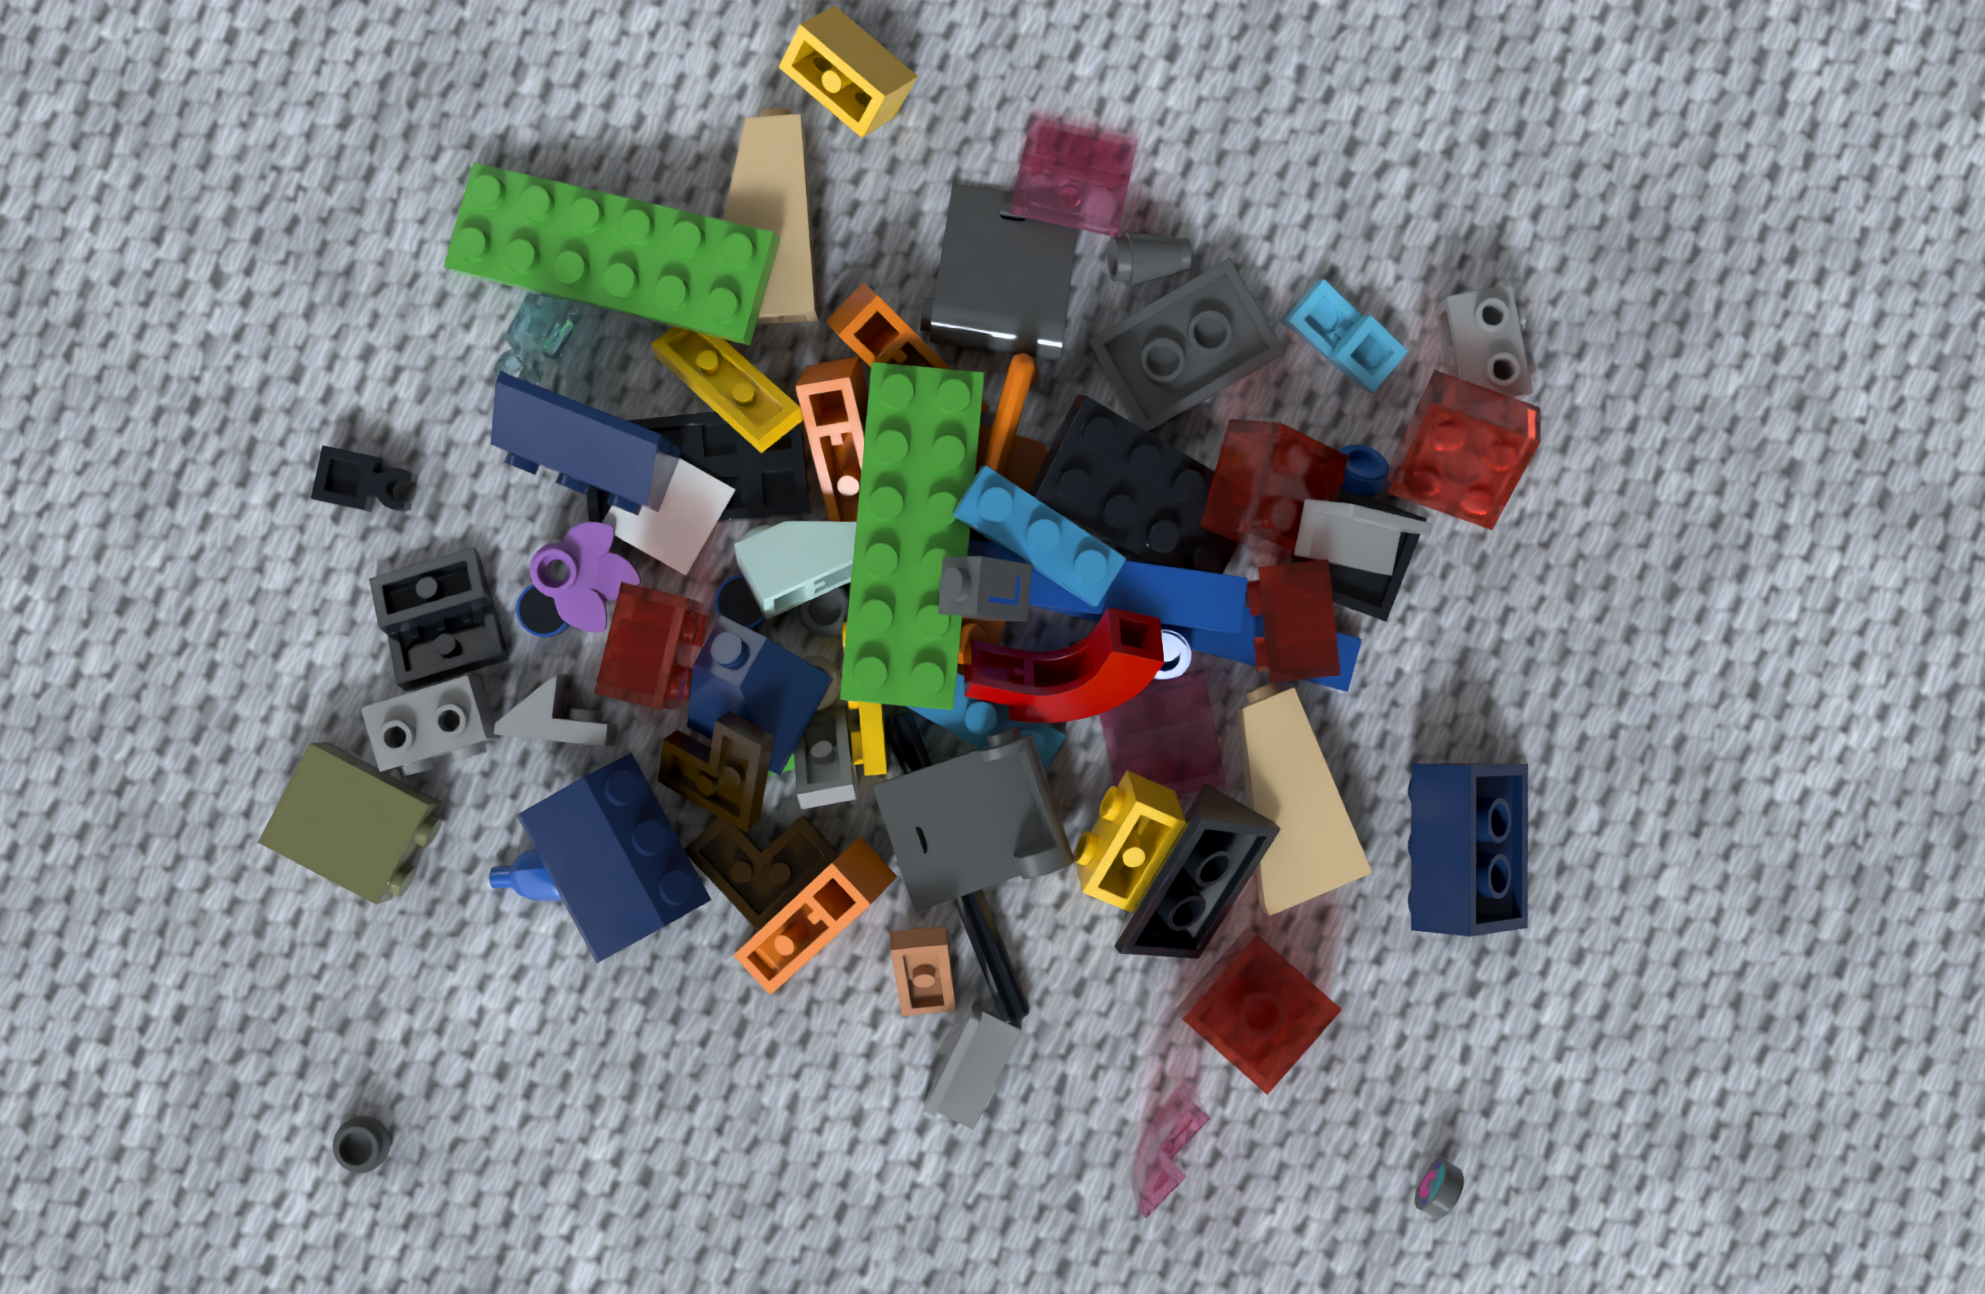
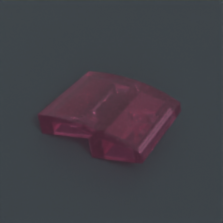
(1073, 176)
(1166, 735)
(1157, 1165)

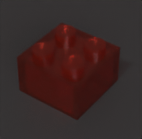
(1464, 450)
(1264, 482)
(1295, 621)
(651, 647)
(1257, 1010)

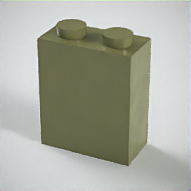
(352, 823)

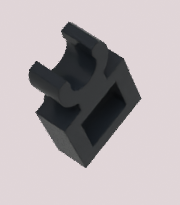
(355, 480)

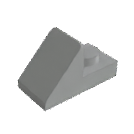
(542, 718)
(825, 761)

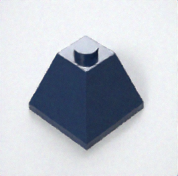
(758, 683)

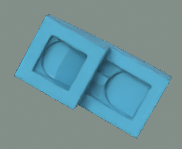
(1345, 337)

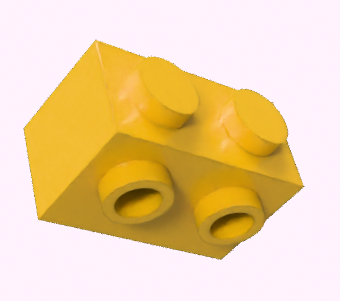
(847, 71)
(1128, 840)

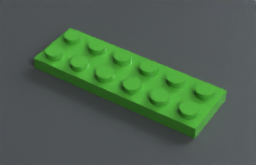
(612, 252)
(912, 478)

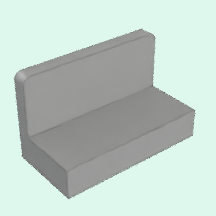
(1353, 535)
(972, 1067)

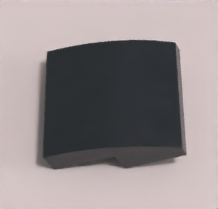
(438, 619)

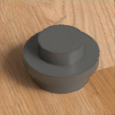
(361, 1144)

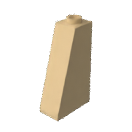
(774, 195)
(1295, 790)

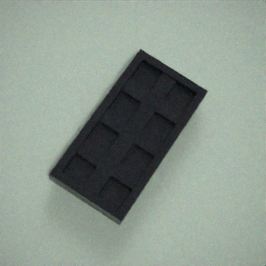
(764, 483)
(1131, 490)

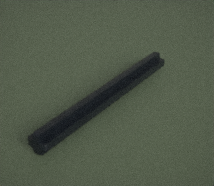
(972, 906)

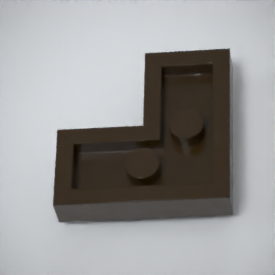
(722, 778)
(756, 879)

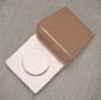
(923, 970)

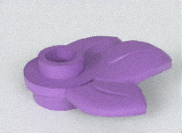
(591, 577)

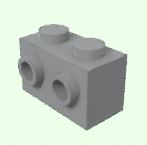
(1485, 340)
(430, 724)

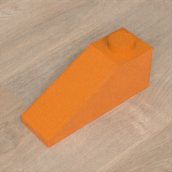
(881, 334)
(835, 415)
(816, 915)

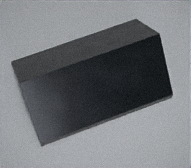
(1198, 878)

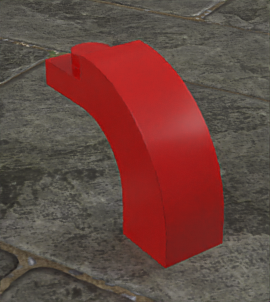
(1069, 682)

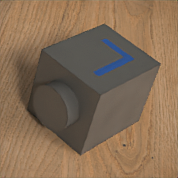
(985, 588)

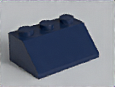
(581, 445)
(1468, 848)
(613, 857)

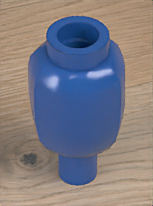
(526, 877)

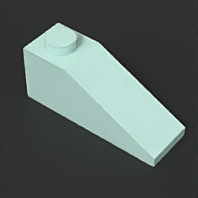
(795, 562)

